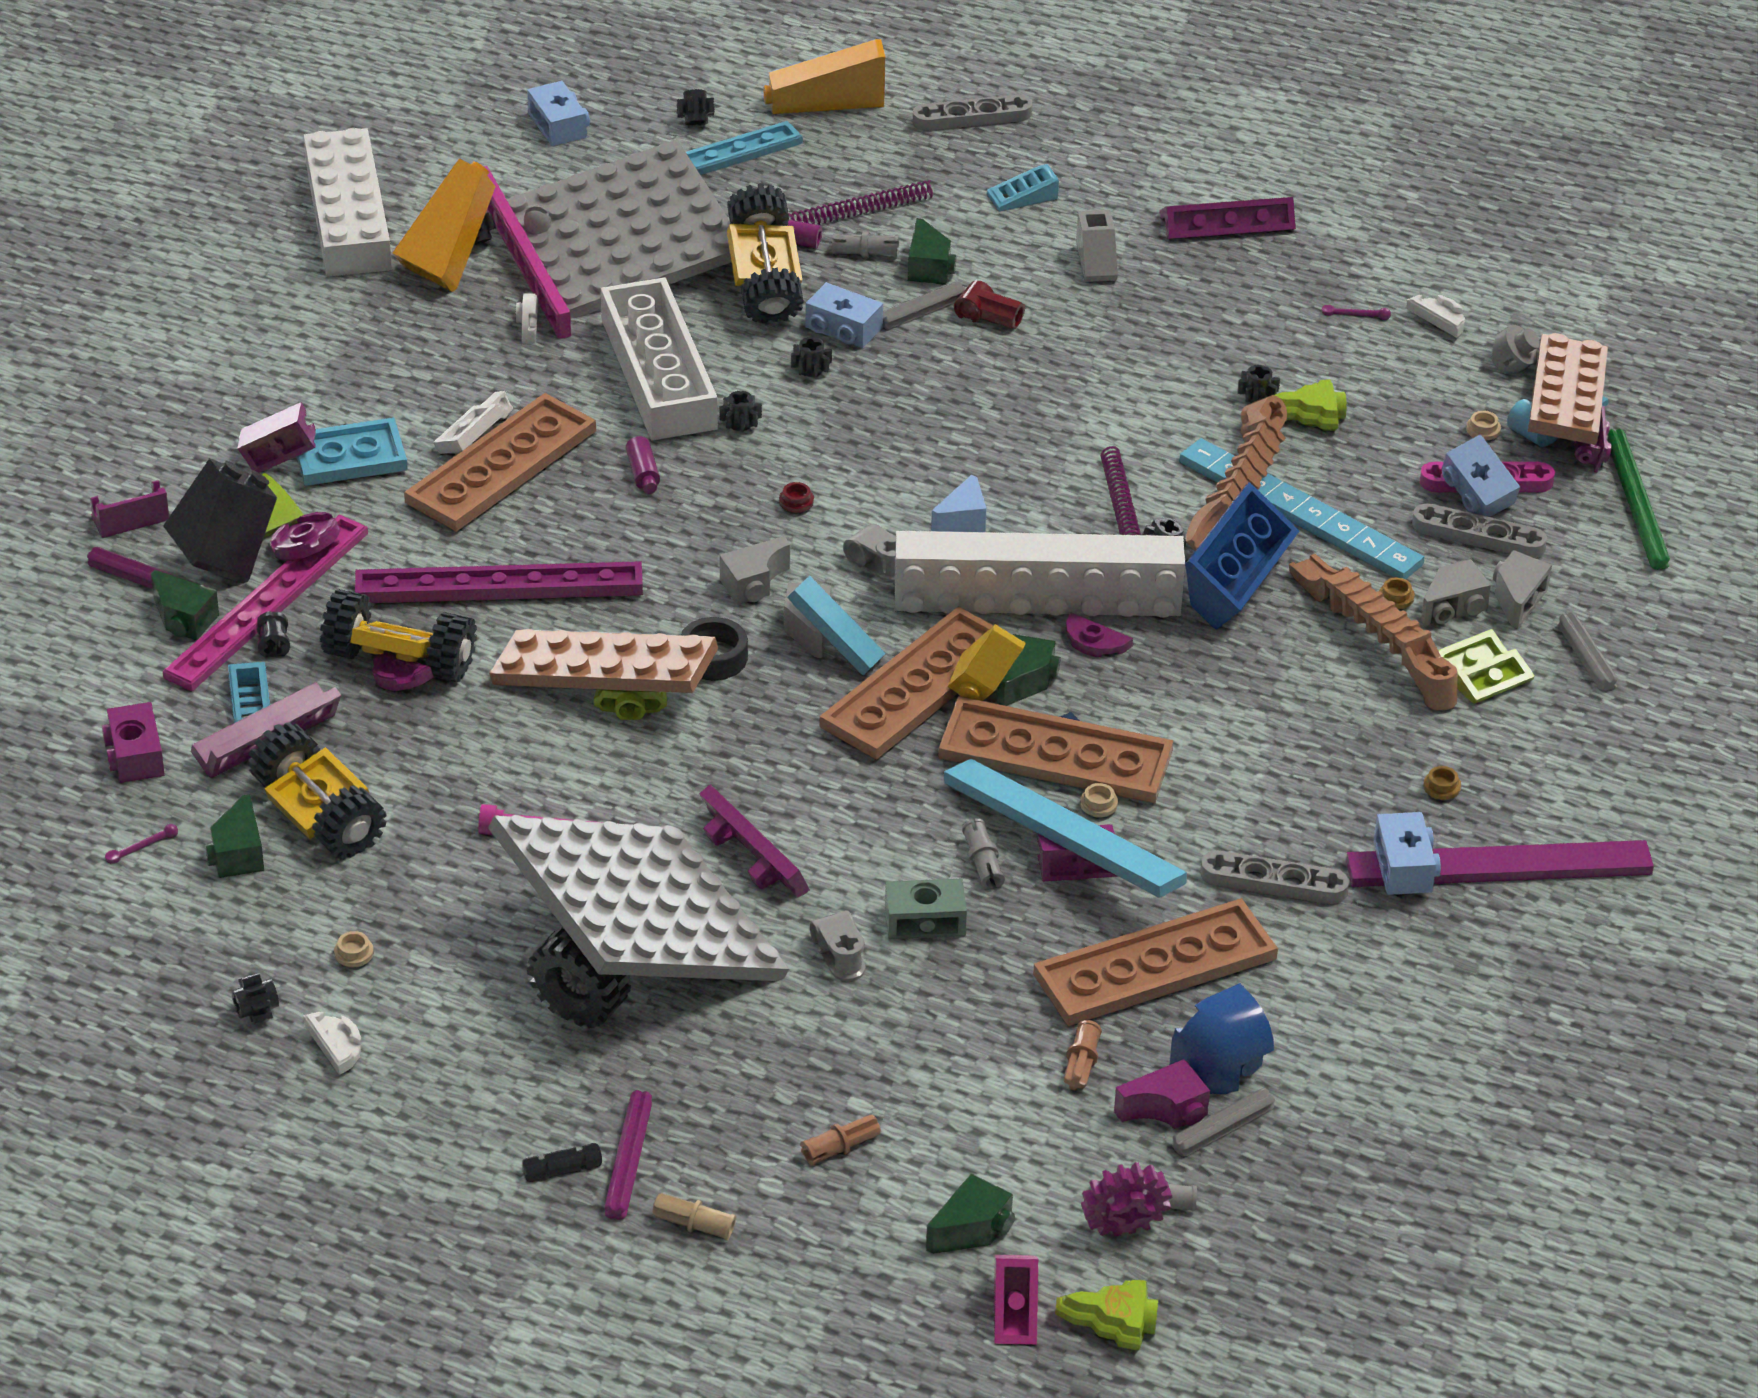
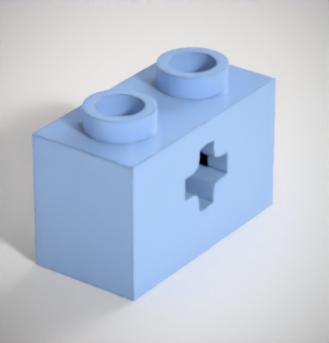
(557, 113)
(844, 315)
(1480, 477)
(1406, 853)

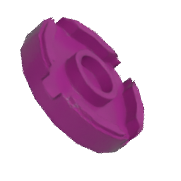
(306, 538)

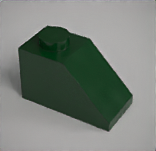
(930, 255)
(183, 605)
(1030, 671)
(236, 841)
(971, 1217)

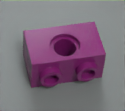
(134, 742)

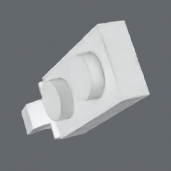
(473, 424)

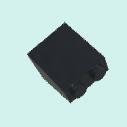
(223, 520)

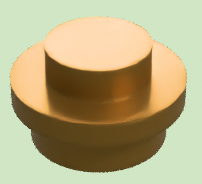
(1398, 591)
(1442, 783)

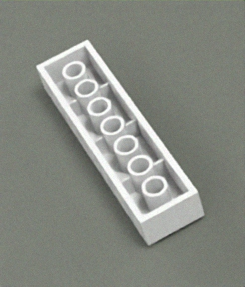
(1039, 573)

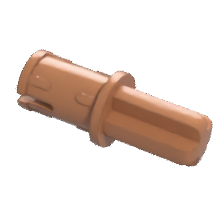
(1082, 1054)
(839, 1139)

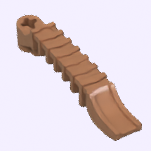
(1261, 441)
(1357, 598)

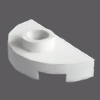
(1440, 312)
(527, 315)
(336, 1038)

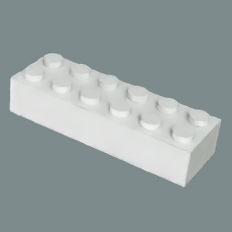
(347, 202)
(659, 359)

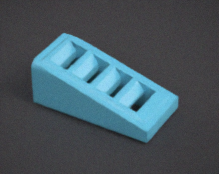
(1033, 186)
(244, 675)

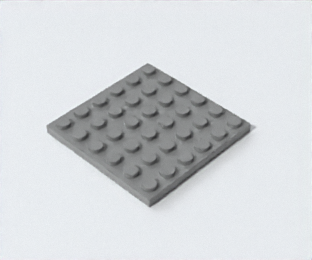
(627, 225)
(638, 899)

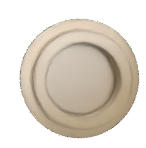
(1483, 423)
(1099, 800)
(353, 949)

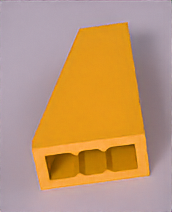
(830, 82)
(448, 226)

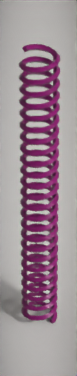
(864, 203)
(1113, 493)

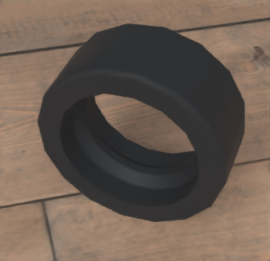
(725, 631)

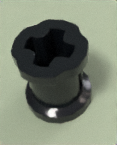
(276, 630)

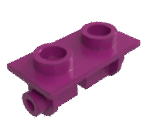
(1596, 453)

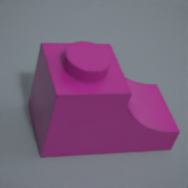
(1167, 1095)

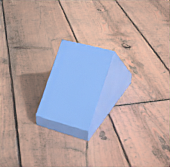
(961, 510)

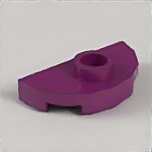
(1095, 638)
(399, 674)

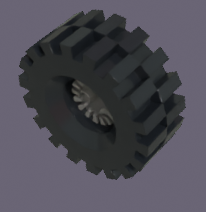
(573, 984)

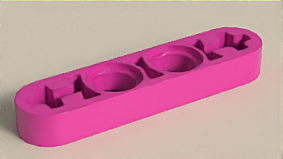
(1528, 470)

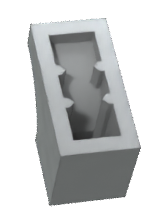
(749, 570)

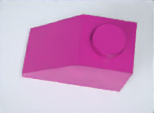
(1015, 1299)

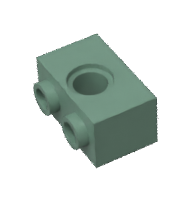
(925, 908)

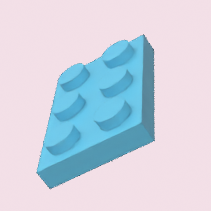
(353, 452)

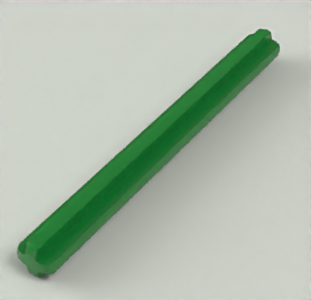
(1638, 500)

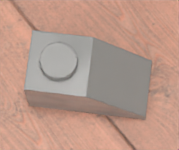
(1520, 585)

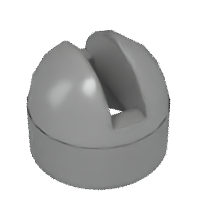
(536, 220)

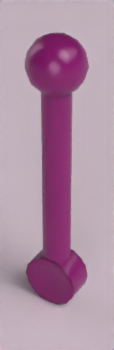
(1383, 313)
(115, 856)

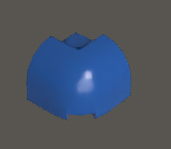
(1224, 1039)

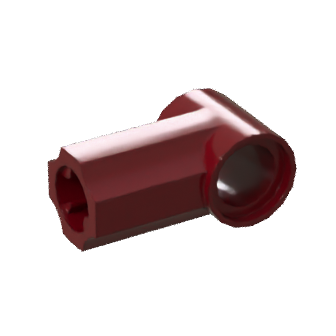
(981, 302)

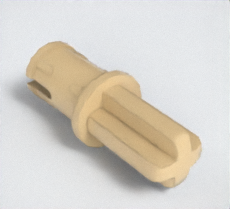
(694, 1216)

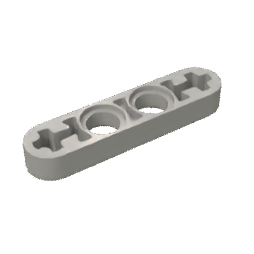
(928, 116)
(1479, 530)
(1275, 873)

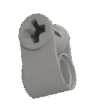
(873, 551)
(840, 945)

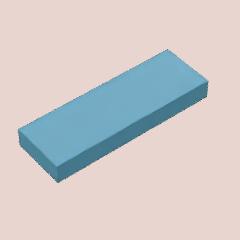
(836, 625)

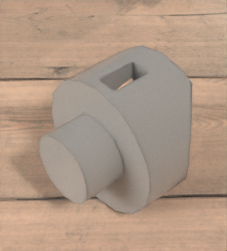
(1515, 343)

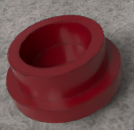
(796, 497)

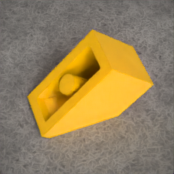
(985, 664)

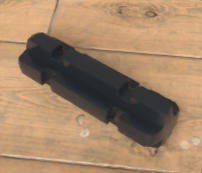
(561, 1162)

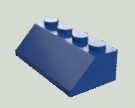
(1237, 556)

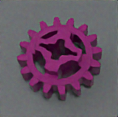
(1126, 1200)

